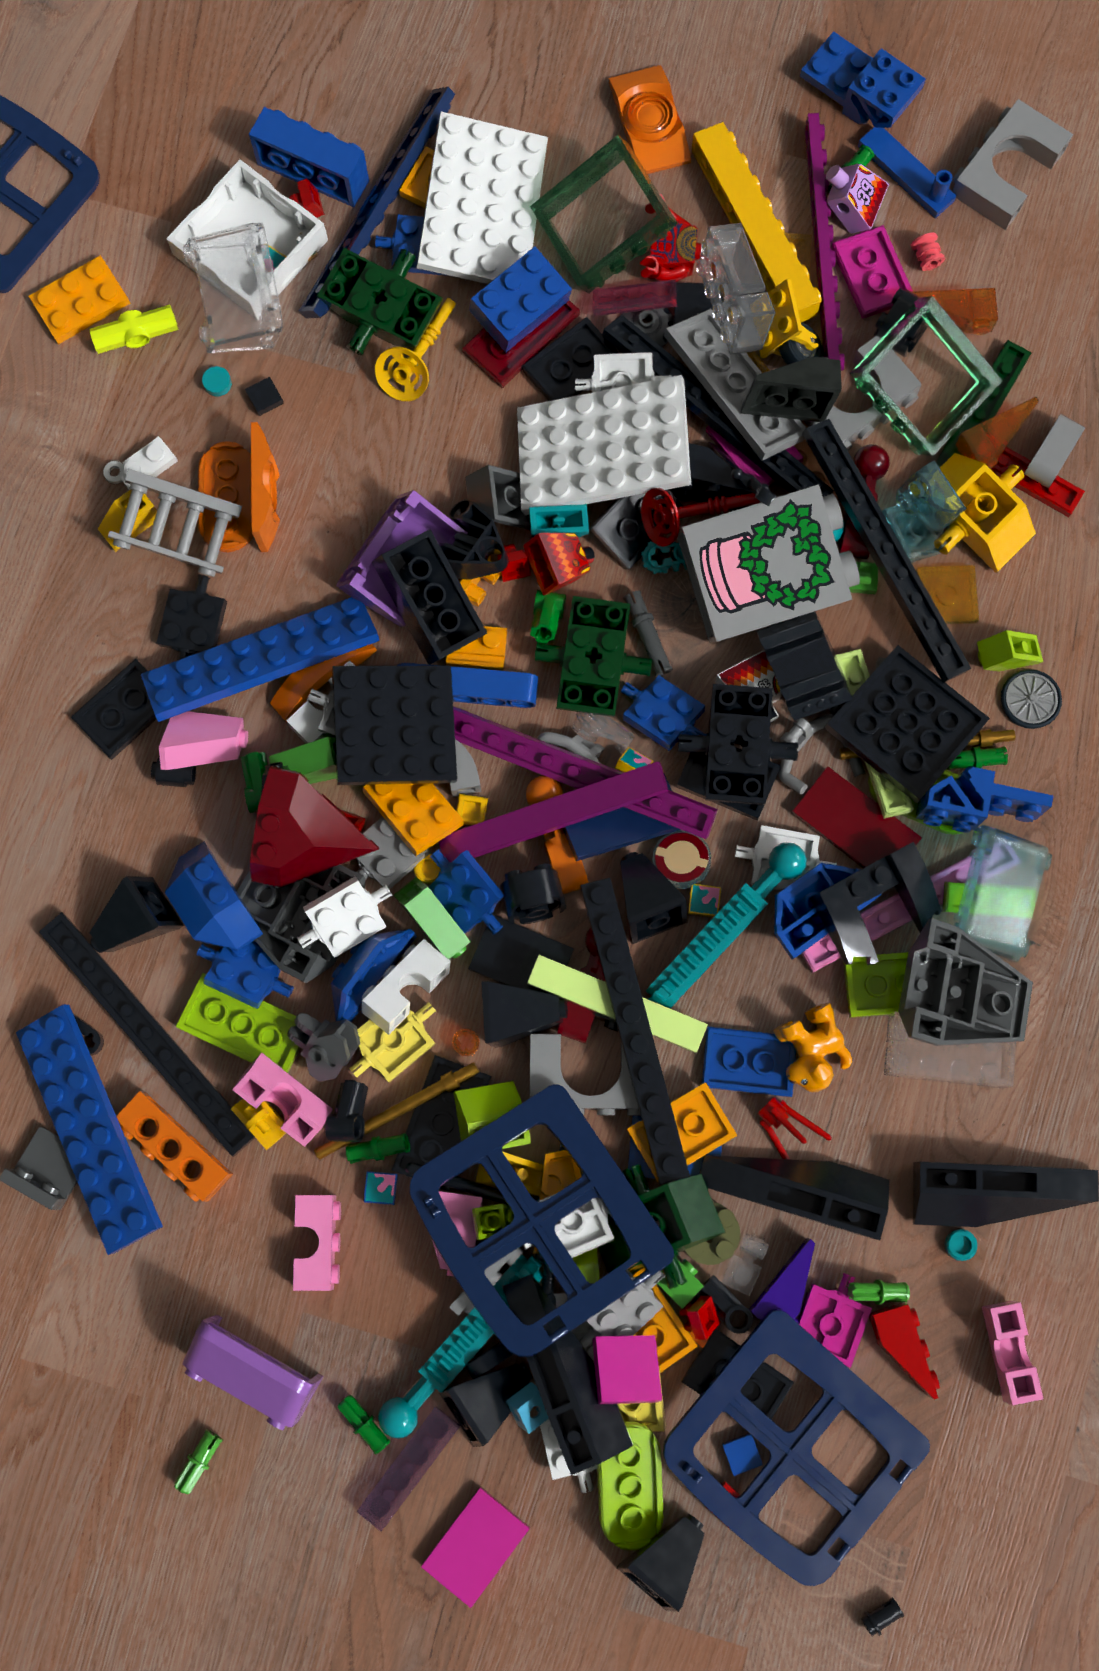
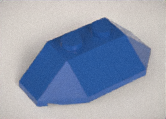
(209, 901)
(796, 918)
(365, 969)

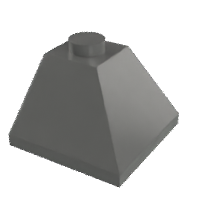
(498, 495)

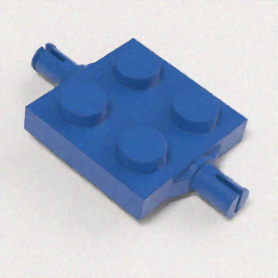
(406, 237)
(662, 712)
(466, 891)
(244, 973)

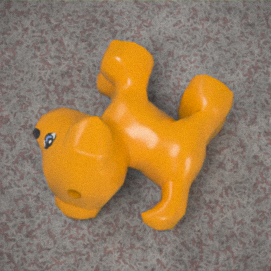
(811, 1068)

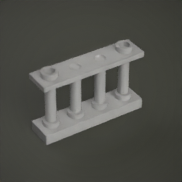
(196, 504)

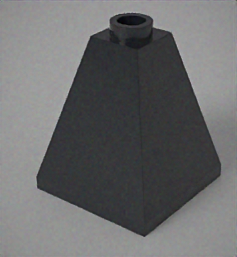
(650, 899)
(133, 915)
(518, 1012)
(481, 1402)
(666, 1563)

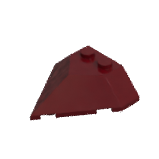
(300, 832)

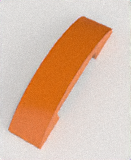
(299, 684)

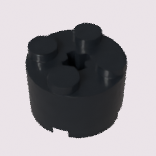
(901, 303)
(532, 894)

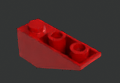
(898, 1337)

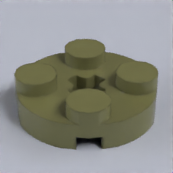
(722, 1246)

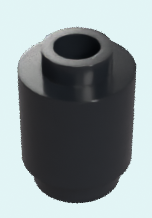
(175, 777)

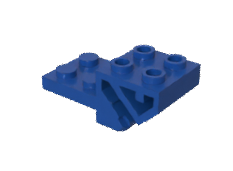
(863, 85)
(973, 796)

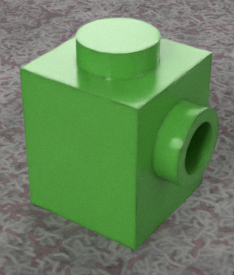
(685, 1292)

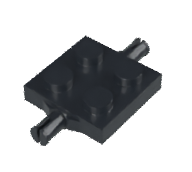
(191, 620)

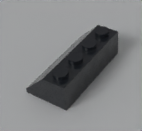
(429, 597)

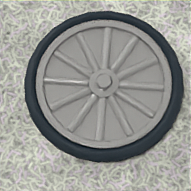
(1031, 699)

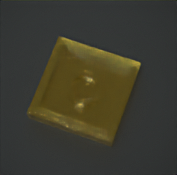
(952, 591)

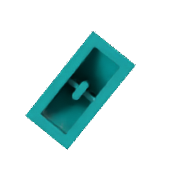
(559, 519)

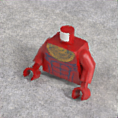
(673, 255)

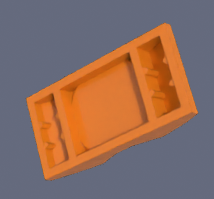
(650, 119)
(263, 489)

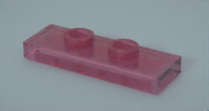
(634, 297)

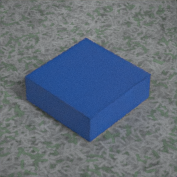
(742, 1454)

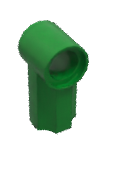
(547, 613)
(253, 768)

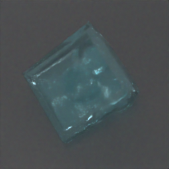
(930, 498)
(912, 534)

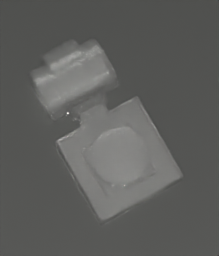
(742, 1272)

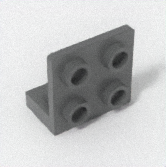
(43, 1171)

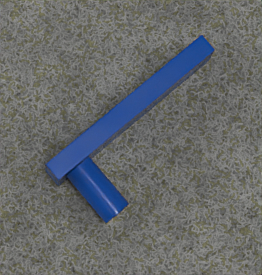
(906, 170)

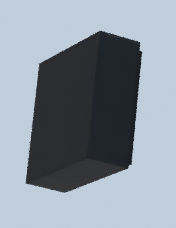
(264, 396)

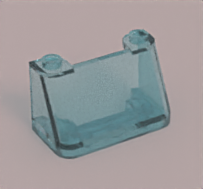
(1002, 891)

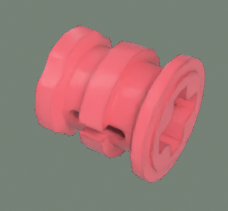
(928, 251)

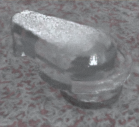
(593, 726)

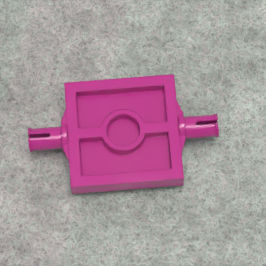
(835, 1319)

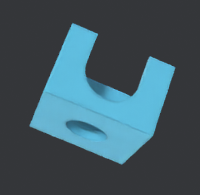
(521, 1405)

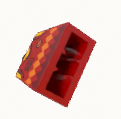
(558, 559)

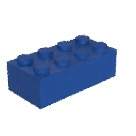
(304, 152)

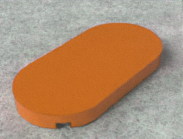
(227, 476)

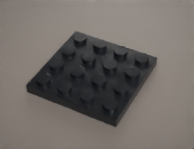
(907, 723)
(394, 725)

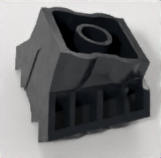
(805, 665)

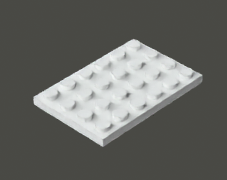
(480, 198)
(604, 444)

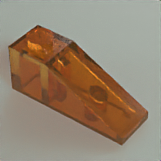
(970, 309)
(990, 439)

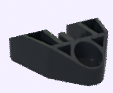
(471, 551)

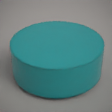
(216, 381)
(961, 1245)

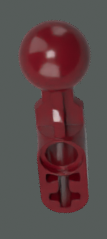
(873, 465)
(580, 1018)

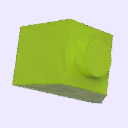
(1009, 651)

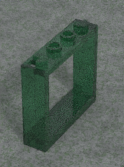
(576, 184)
(961, 349)

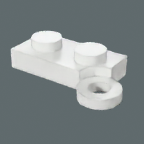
(150, 460)

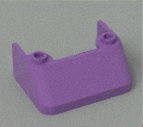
(249, 1374)

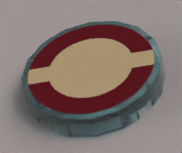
(682, 858)

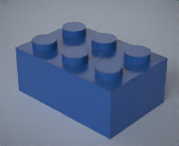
(520, 299)

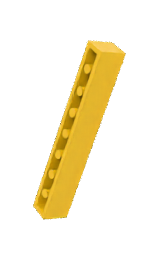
(745, 204)

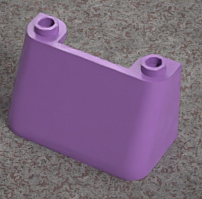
(403, 520)

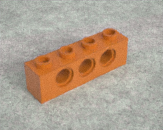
(212, 1173)

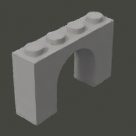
(1019, 130)
(896, 382)
(546, 1071)

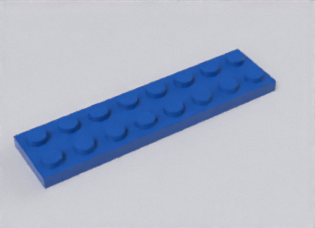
(258, 658)
(89, 1129)

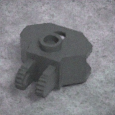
(325, 1044)

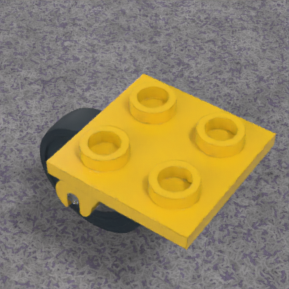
(787, 334)

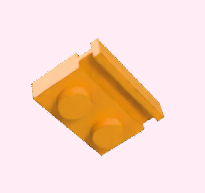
(483, 653)

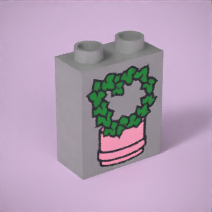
(767, 563)

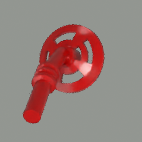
(672, 514)

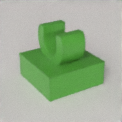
(868, 578)

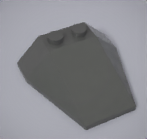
(283, 919)
(961, 991)

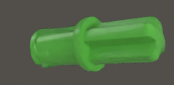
(879, 1292)
(197, 1462)

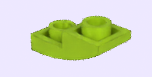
(491, 1219)

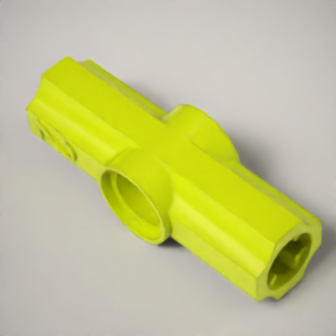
(133, 329)

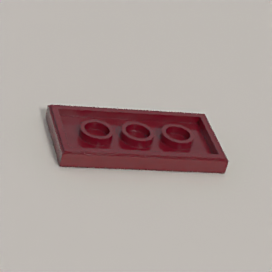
(505, 366)
(851, 820)

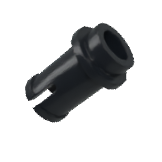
(882, 1617)

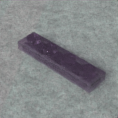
(408, 1468)

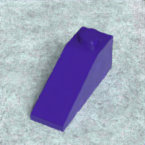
(788, 1286)

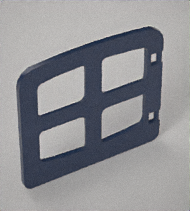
(45, 221)
(536, 1221)
(793, 1449)

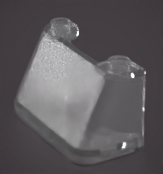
(236, 289)

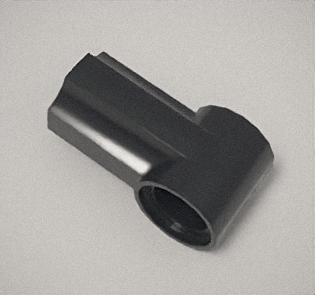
(347, 1120)
(725, 1304)

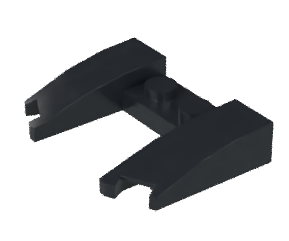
(839, 902)

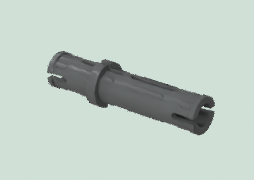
(643, 622)

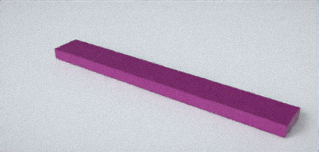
(556, 812)

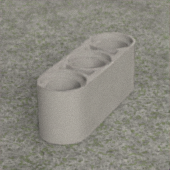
(1054, 451)

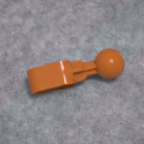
(557, 847)

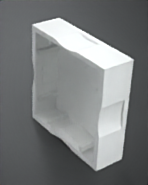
(250, 198)

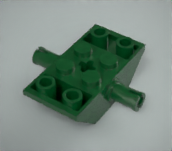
(379, 300)
(598, 631)
(684, 1215)

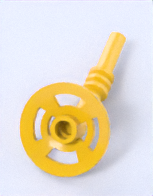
(409, 366)

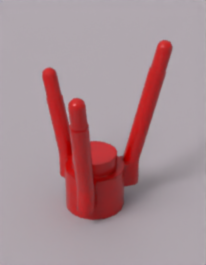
(776, 1114)

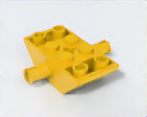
(1002, 522)

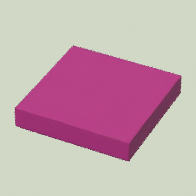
(626, 1369)

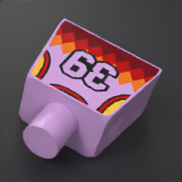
(855, 196)

